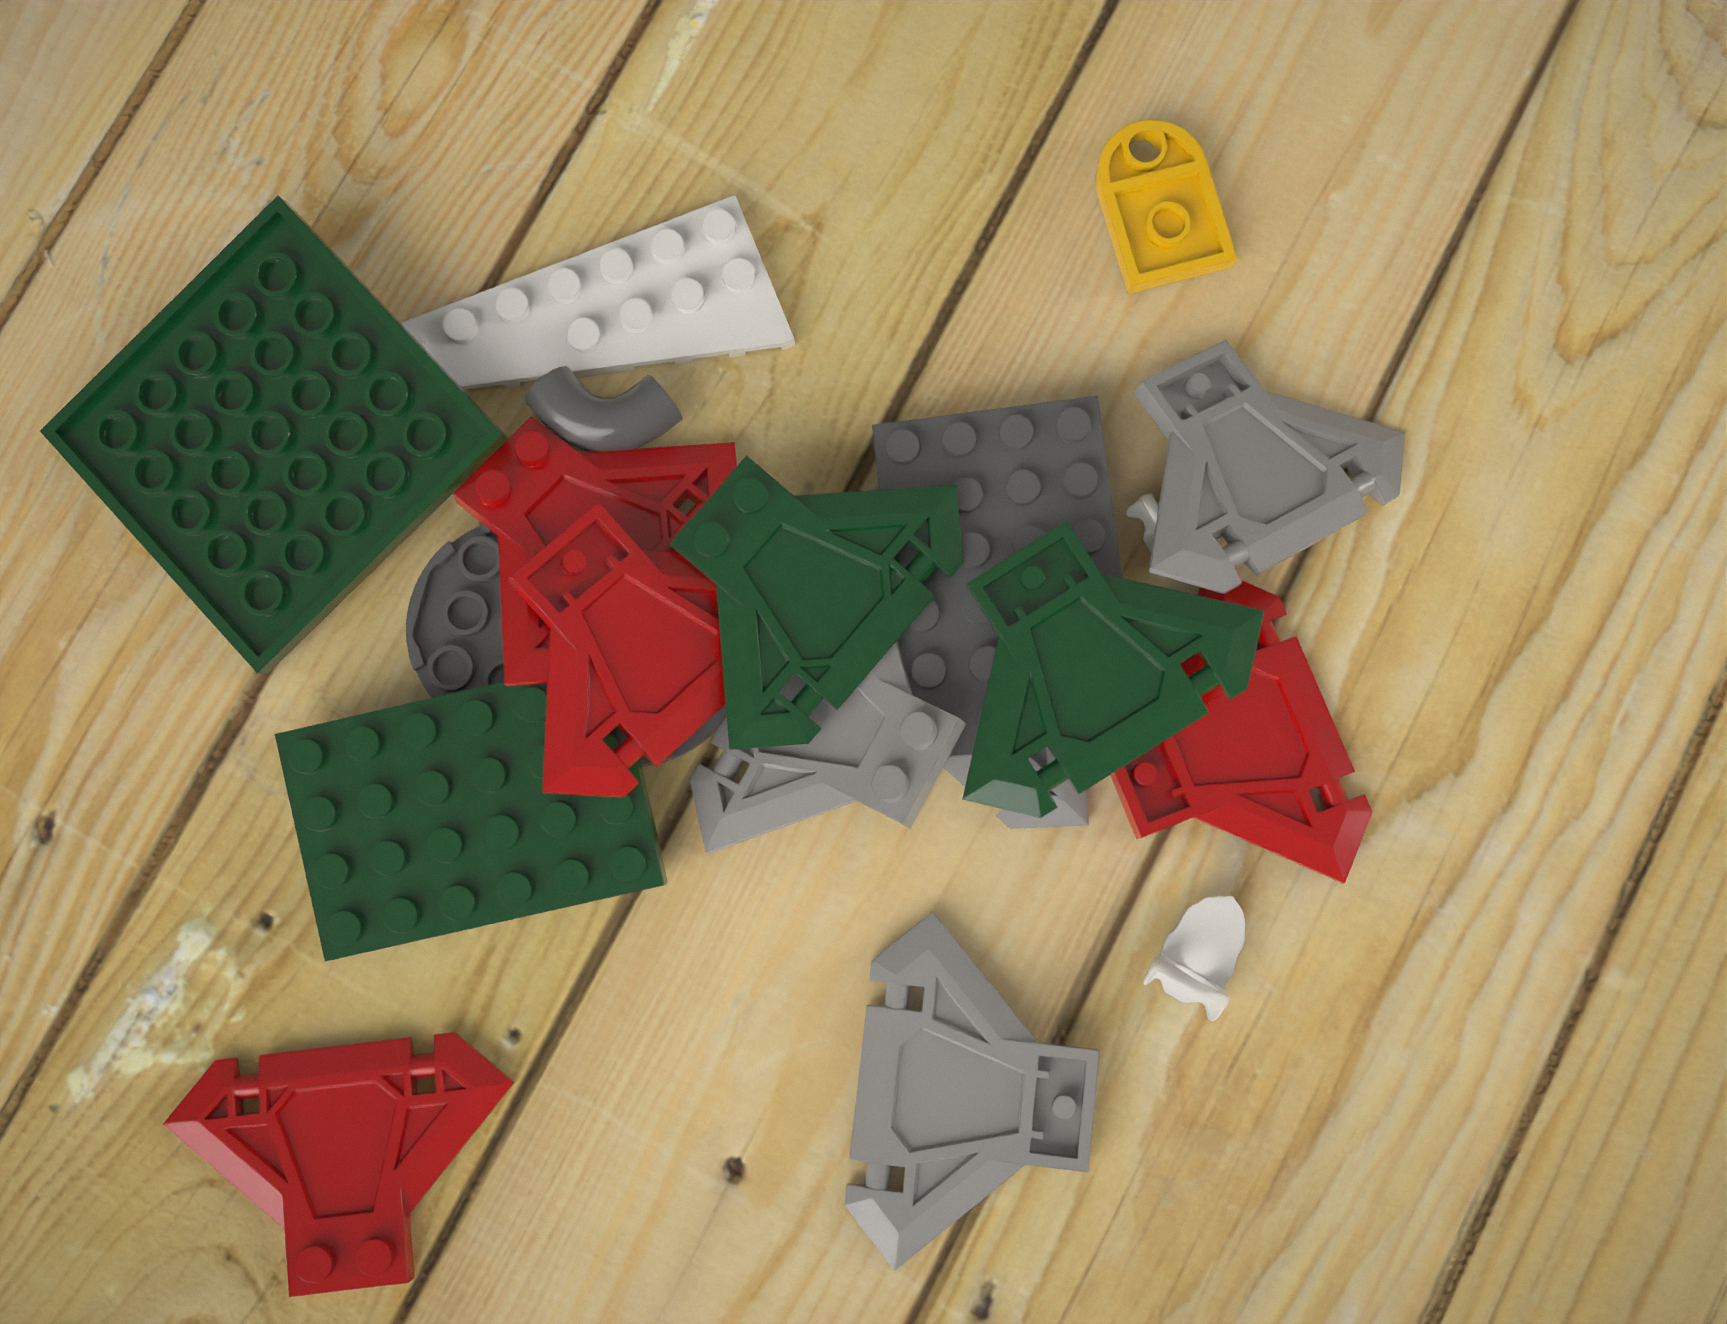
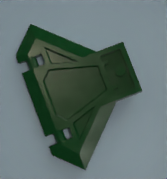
(812, 590)
(1091, 670)

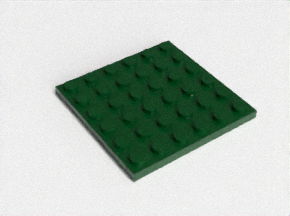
(273, 435)

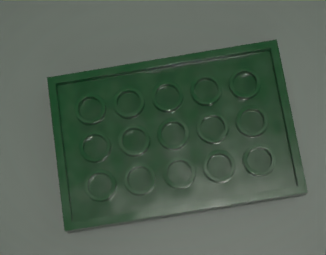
(441, 821)

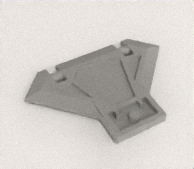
(1254, 470)
(872, 750)
(955, 1095)

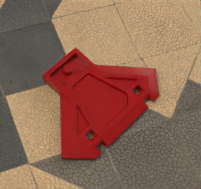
(544, 485)
(626, 651)
(1255, 760)
(341, 1146)

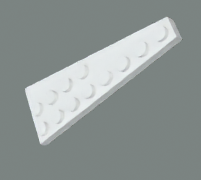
(635, 302)

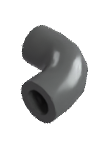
(601, 422)

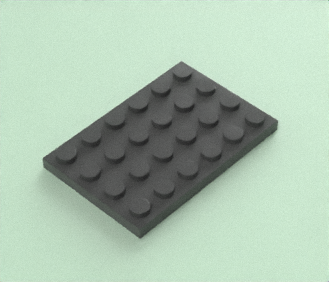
(1015, 481)

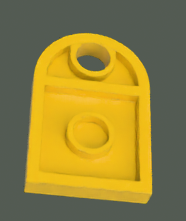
(1162, 210)

